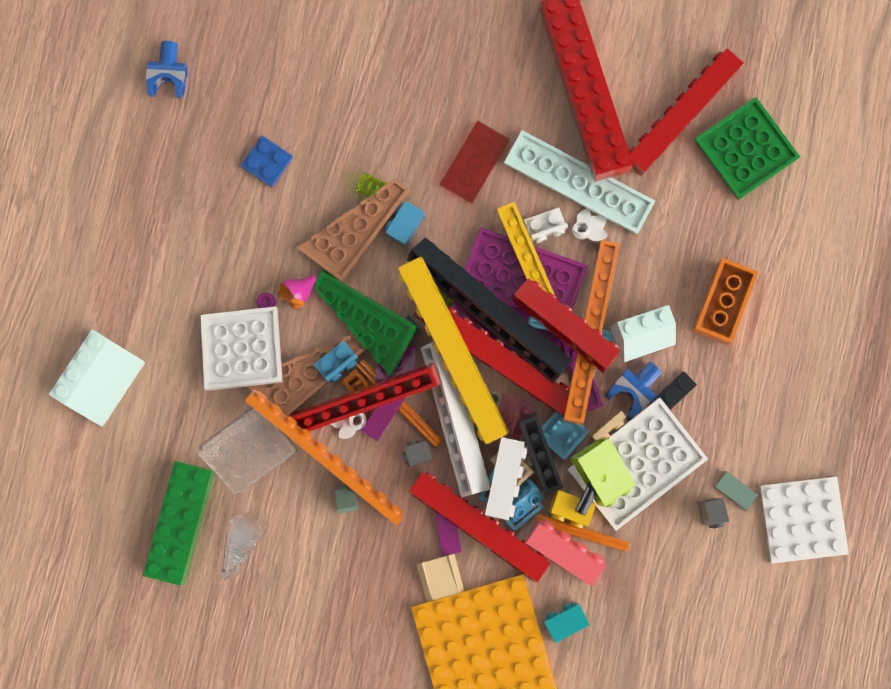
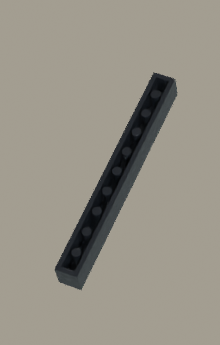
(492, 311)

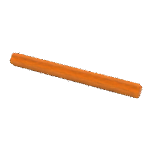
(404, 409)

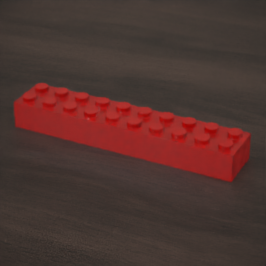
(586, 88)

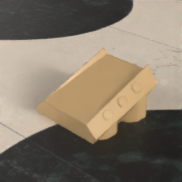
(440, 577)

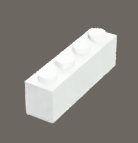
(505, 479)

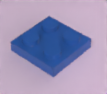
(267, 161)

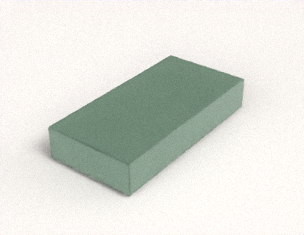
(736, 490)

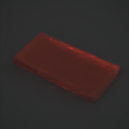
(474, 162)

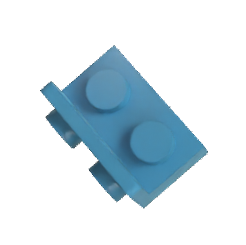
(336, 362)
(528, 498)

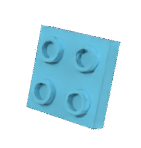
(563, 435)

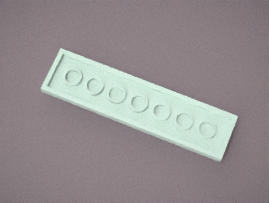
(574, 181)

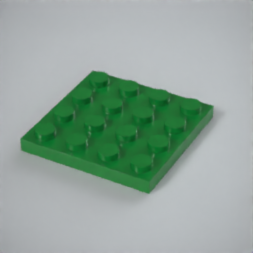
(747, 148)

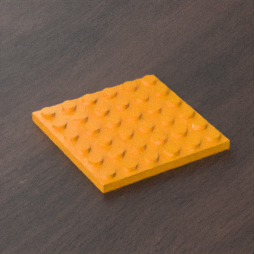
(484, 639)

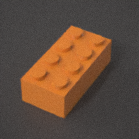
(724, 301)

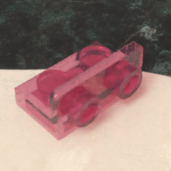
(510, 410)

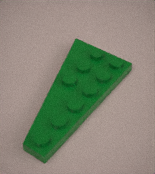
(373, 325)

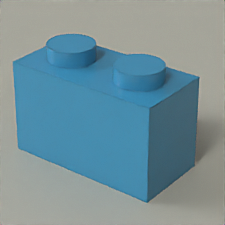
(404, 224)

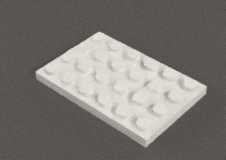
(655, 454)

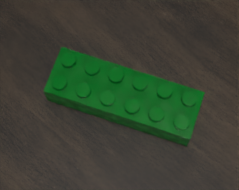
(179, 523)

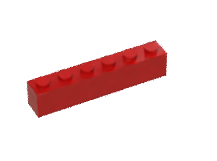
(566, 325)

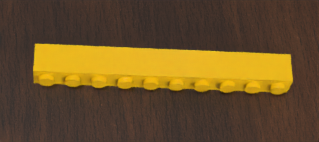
(453, 350)

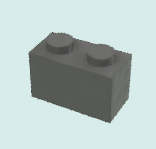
(713, 512)

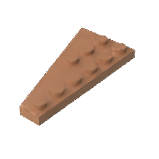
(349, 236)
(302, 378)

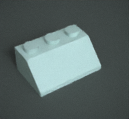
(645, 333)

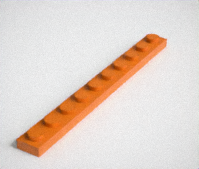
(595, 318)
(322, 455)

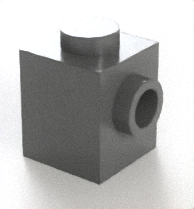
(416, 453)

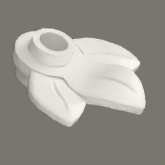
(591, 224)
(348, 427)

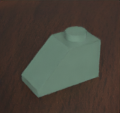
(346, 499)

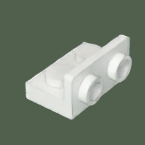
(545, 224)

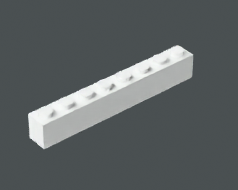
(457, 429)

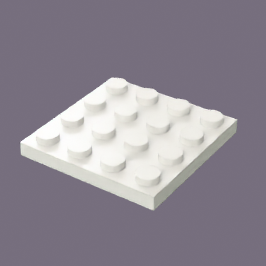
(241, 348)
(803, 520)

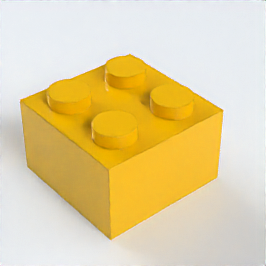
(564, 506)

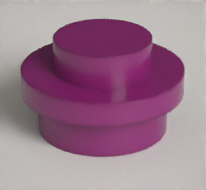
(266, 300)

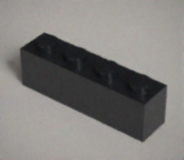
(540, 452)

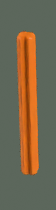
(587, 534)

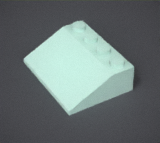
(97, 378)

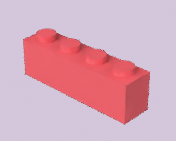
(566, 552)

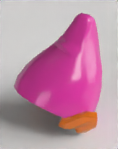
(296, 291)

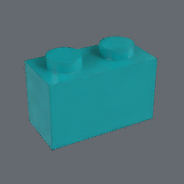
(565, 622)

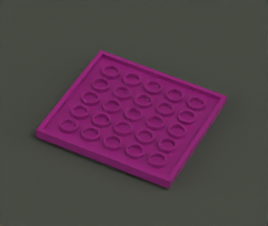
(498, 270)

